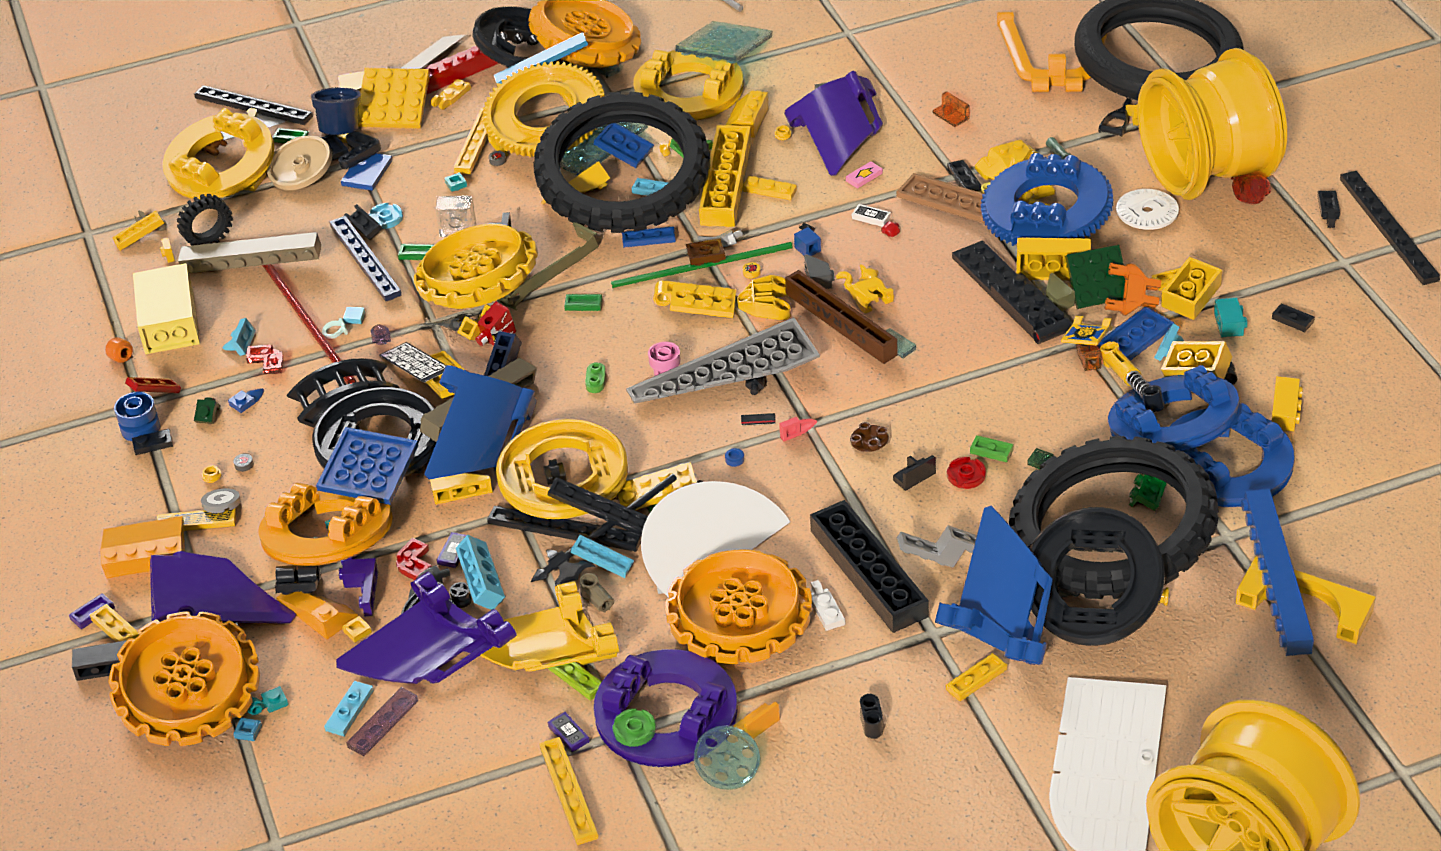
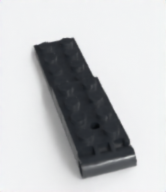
(1013, 292)

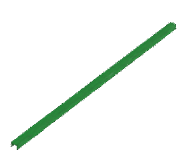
(685, 268)

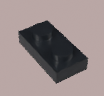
(1293, 317)
(152, 442)

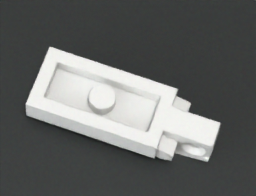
(826, 607)

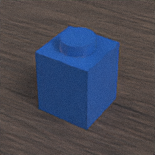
(807, 242)

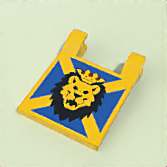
(1086, 334)

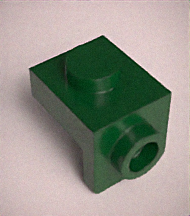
(206, 410)

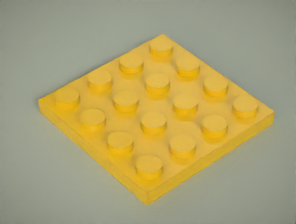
(393, 97)

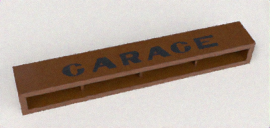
(841, 316)

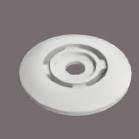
(1131, 204)

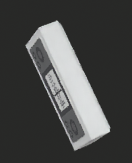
(871, 215)

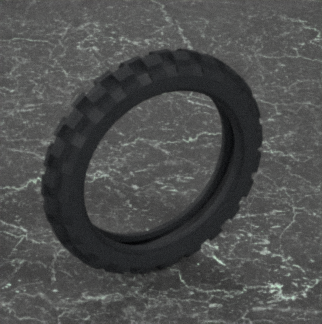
(621, 214)
(1115, 455)

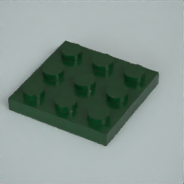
(1090, 276)

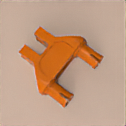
(1134, 290)

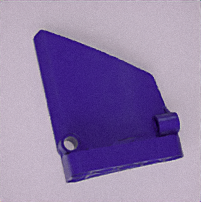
(212, 586)

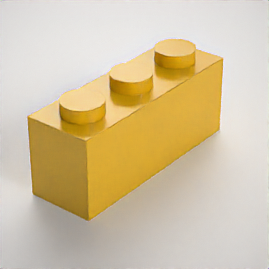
(1287, 403)

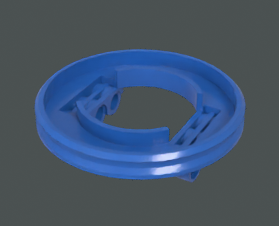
(1131, 419)
(1271, 474)

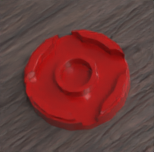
(966, 472)

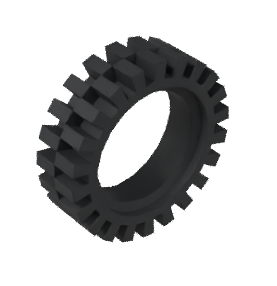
(197, 207)

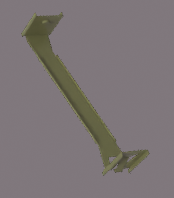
(555, 268)

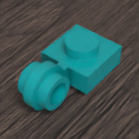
(271, 700)

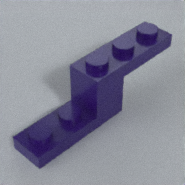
(361, 574)

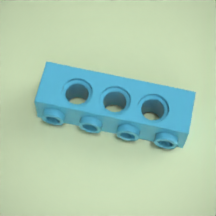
(480, 572)

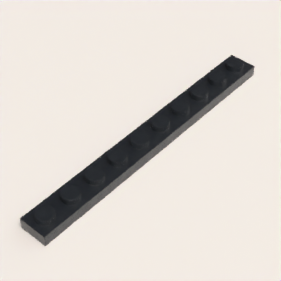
(1390, 228)

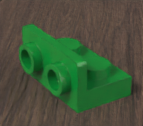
(1147, 491)

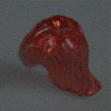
(1246, 188)

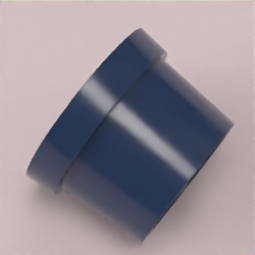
(337, 109)

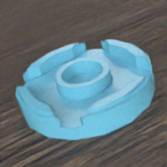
(387, 215)

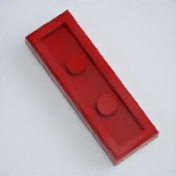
(153, 385)

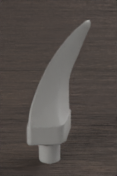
(727, 238)

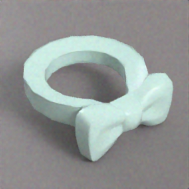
(340, 322)

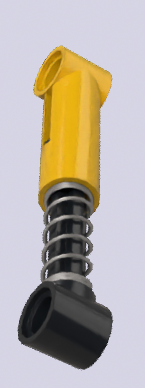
(1132, 376)

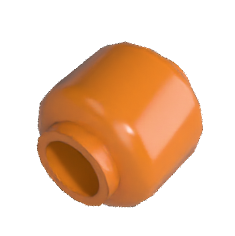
(119, 350)

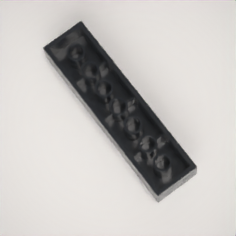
(869, 566)

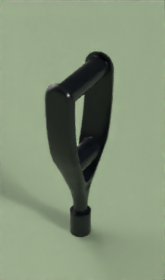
(1121, 114)

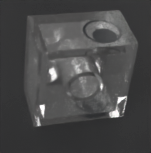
(454, 214)

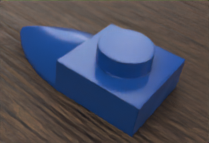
(243, 400)

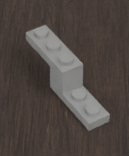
(945, 551)

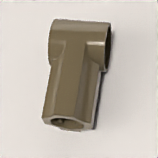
(595, 593)

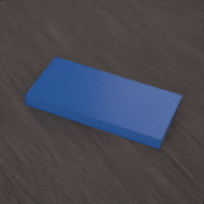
(1138, 332)

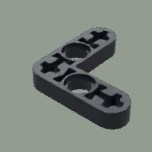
(364, 148)

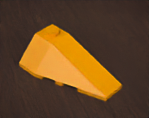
(318, 612)

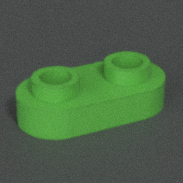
(595, 377)

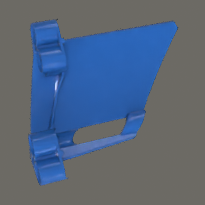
(477, 422)
(1001, 593)

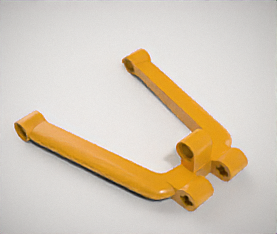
(1040, 78)

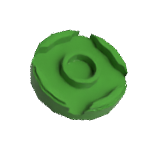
(634, 727)

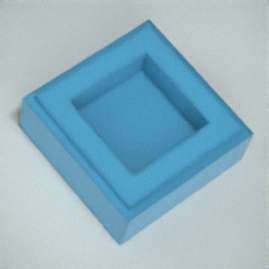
(247, 729)

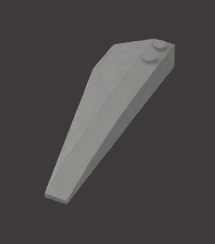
(755, 356)

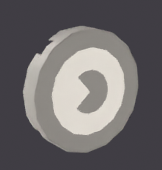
(220, 499)

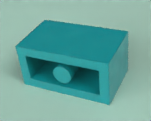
(1229, 317)

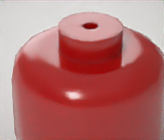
(891, 229)

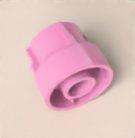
(663, 357)

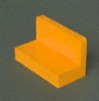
(759, 719)

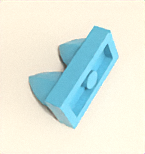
(241, 337)
(1165, 345)

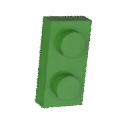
(991, 448)

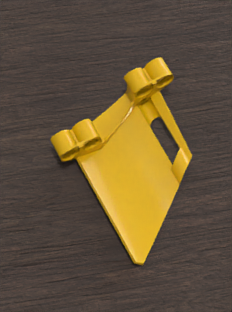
(555, 636)

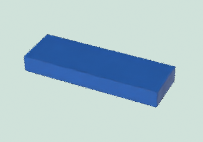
(648, 237)

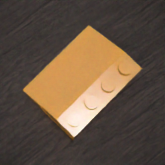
(129, 547)

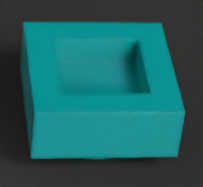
(455, 182)

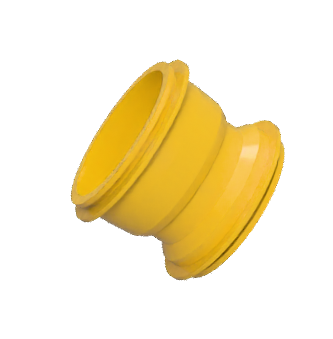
(1214, 123)
(1255, 785)

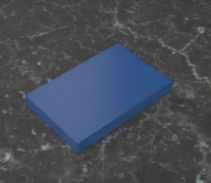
(623, 144)
(367, 173)

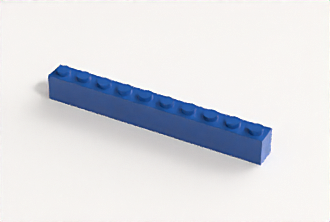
(1277, 573)

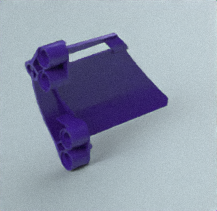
(426, 639)

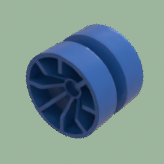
(136, 415)

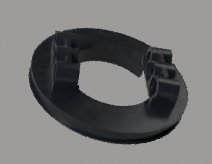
(510, 21)
(369, 403)
(1100, 531)

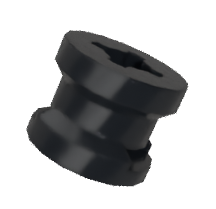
(460, 594)

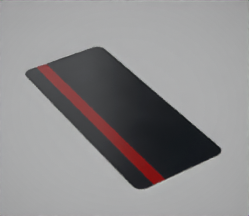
(757, 419)

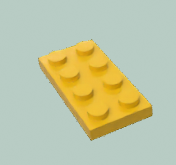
(639, 486)

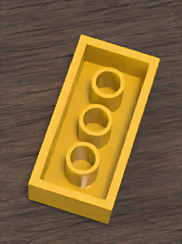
(1044, 256)

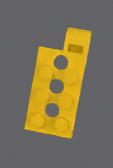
(670, 291)

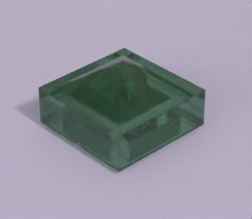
(1038, 457)

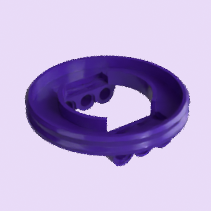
(711, 708)

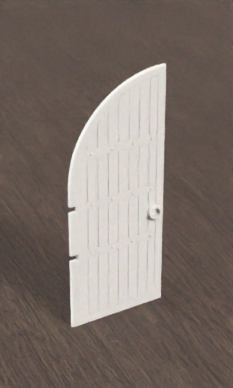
(1106, 763)

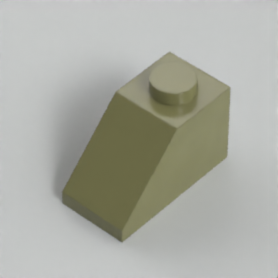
(1060, 293)

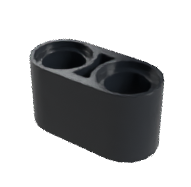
(871, 716)

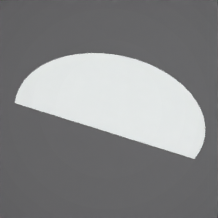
(702, 522)

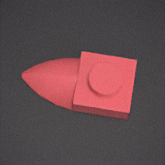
(795, 427)

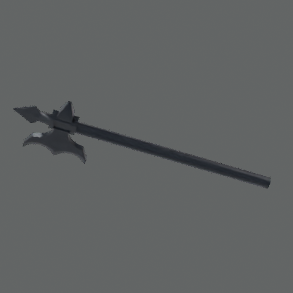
(561, 560)

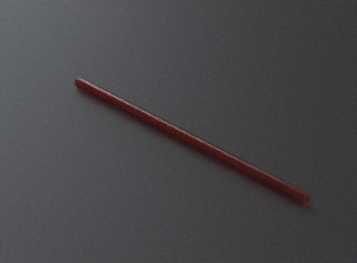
(304, 316)

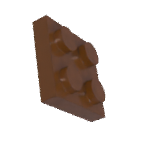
(705, 252)

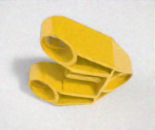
(761, 301)

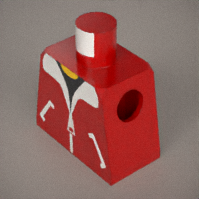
(494, 320)

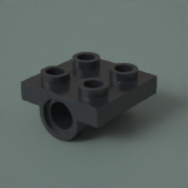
(293, 580)

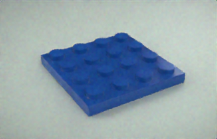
(367, 465)

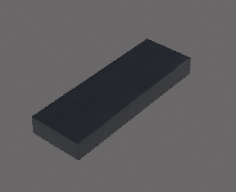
(963, 175)

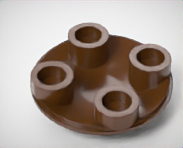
(869, 437)

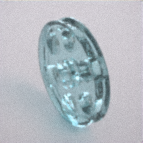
(736, 758)

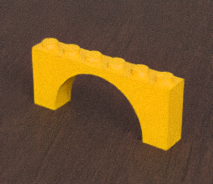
(1349, 605)

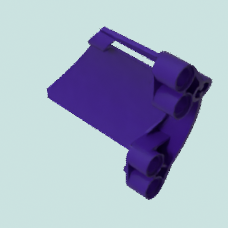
(837, 118)

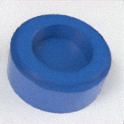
(734, 457)

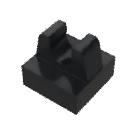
(554, 470)

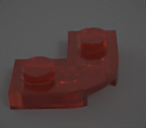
(271, 358)

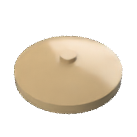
(299, 163)

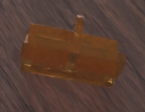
(952, 110)

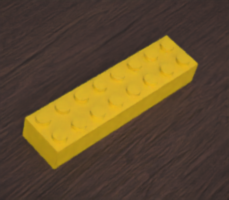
(726, 176)

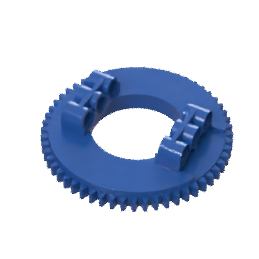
(1018, 219)

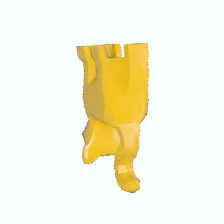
(867, 289)

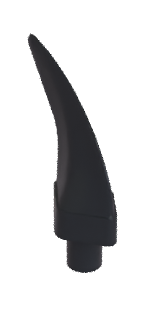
(755, 385)

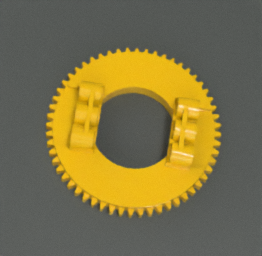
(504, 102)

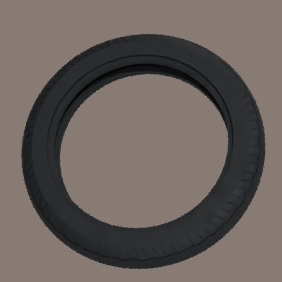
(1110, 14)

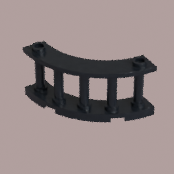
(336, 371)

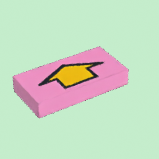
(864, 174)

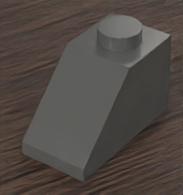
(819, 271)

